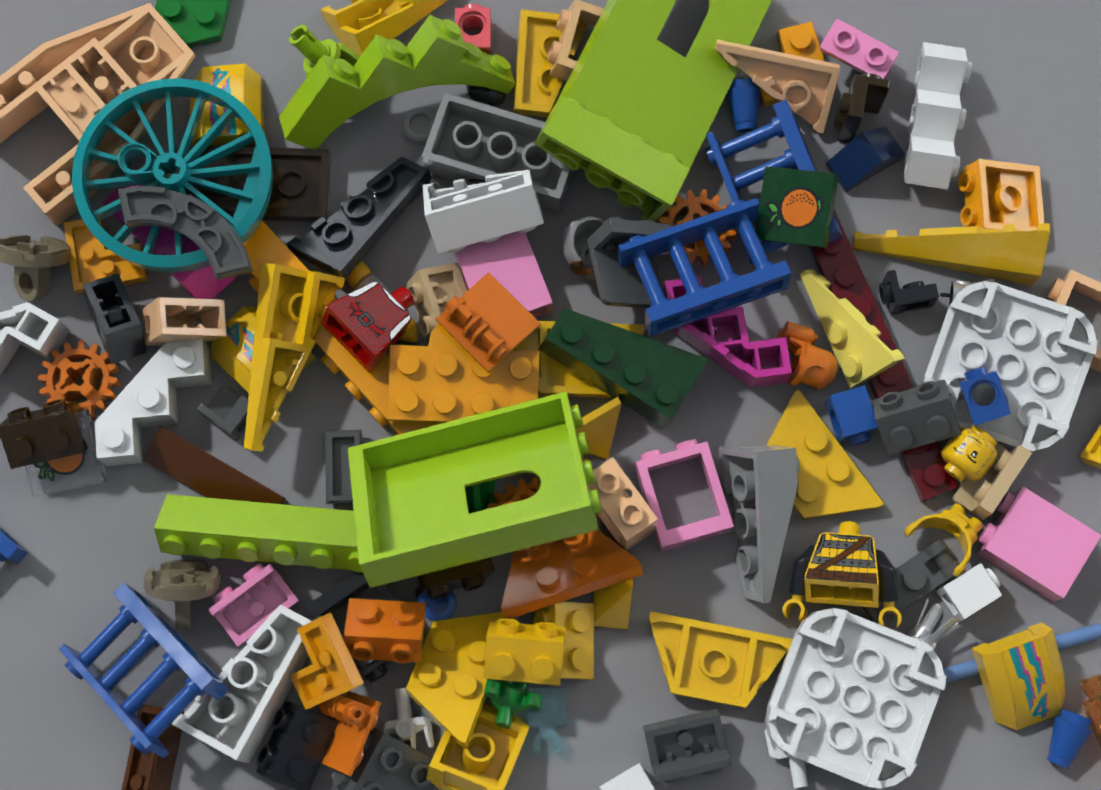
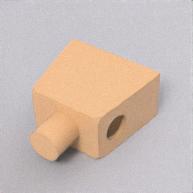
(174, 320)

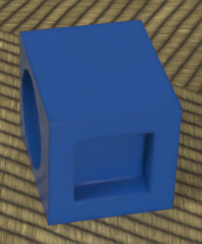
(995, 408)
(852, 416)

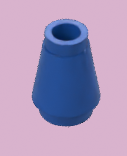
(744, 103)
(1068, 737)

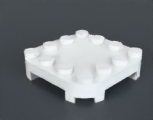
(1035, 348)
(855, 698)

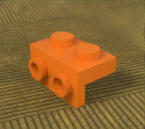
(385, 630)

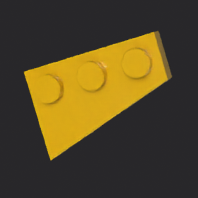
(534, 87)

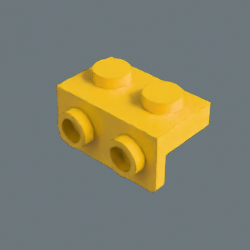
(579, 636)
(524, 652)

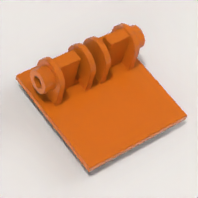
(487, 321)
(355, 719)

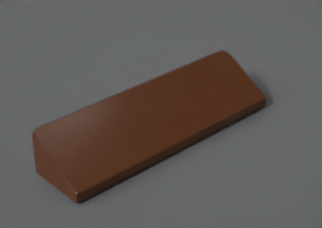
(205, 472)
(152, 770)

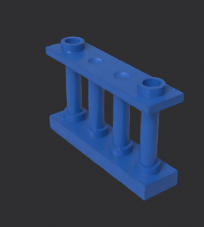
(796, 157)
(701, 301)
(177, 657)

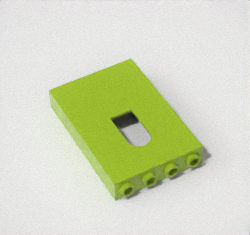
(652, 87)
(414, 496)

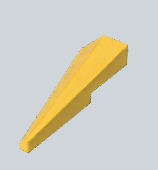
(363, 19)
(985, 252)
(287, 319)

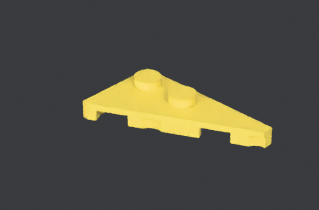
(849, 334)

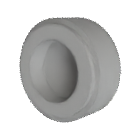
(418, 125)

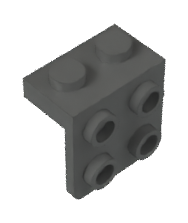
(620, 284)
(387, 766)

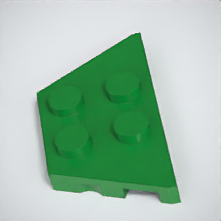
(196, 19)

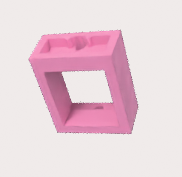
(694, 531)

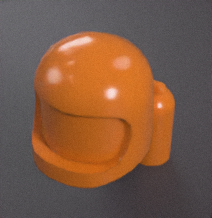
(809, 363)

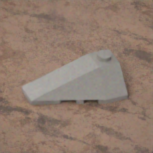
(762, 496)

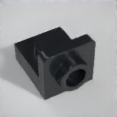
(909, 298)

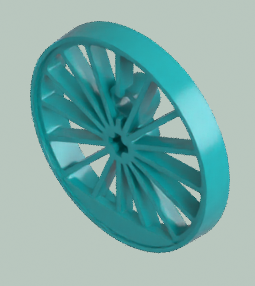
(253, 198)

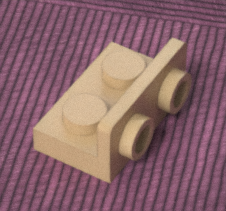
(431, 292)
(984, 495)

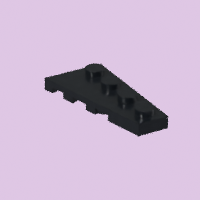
(353, 230)

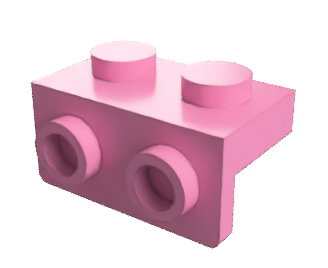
(858, 50)
(251, 603)

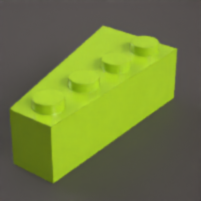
(612, 158)

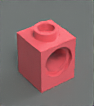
(479, 17)

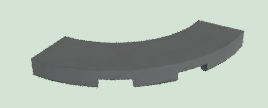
(190, 218)

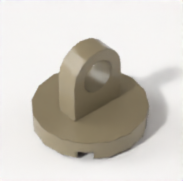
(34, 261)
(182, 583)

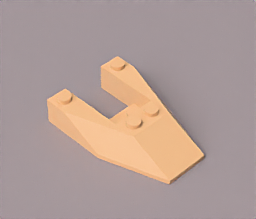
(81, 76)

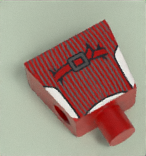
(369, 322)

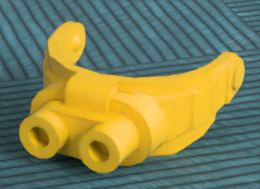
(955, 523)

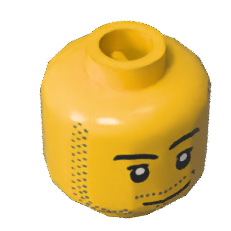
(969, 454)

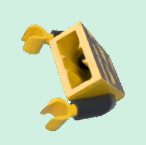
(844, 571)

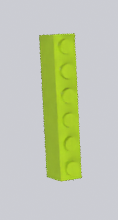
(258, 532)

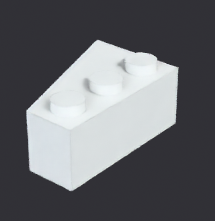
(481, 210)

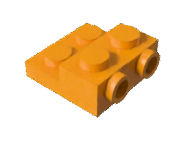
(1001, 195)

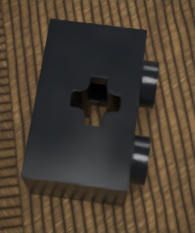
(114, 318)

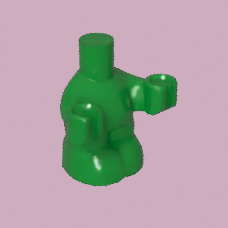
(510, 698)

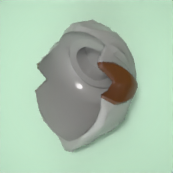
(576, 245)

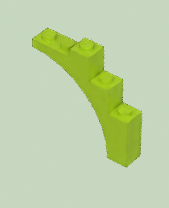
(386, 68)

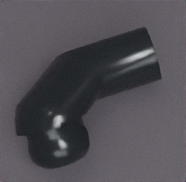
(485, 95)

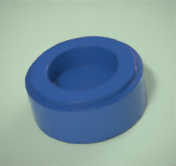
(441, 608)

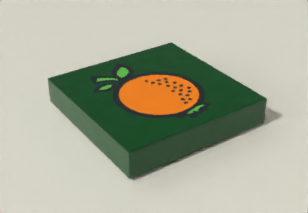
(796, 206)

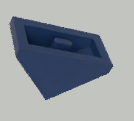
(865, 157)

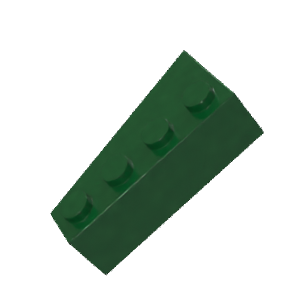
(624, 364)

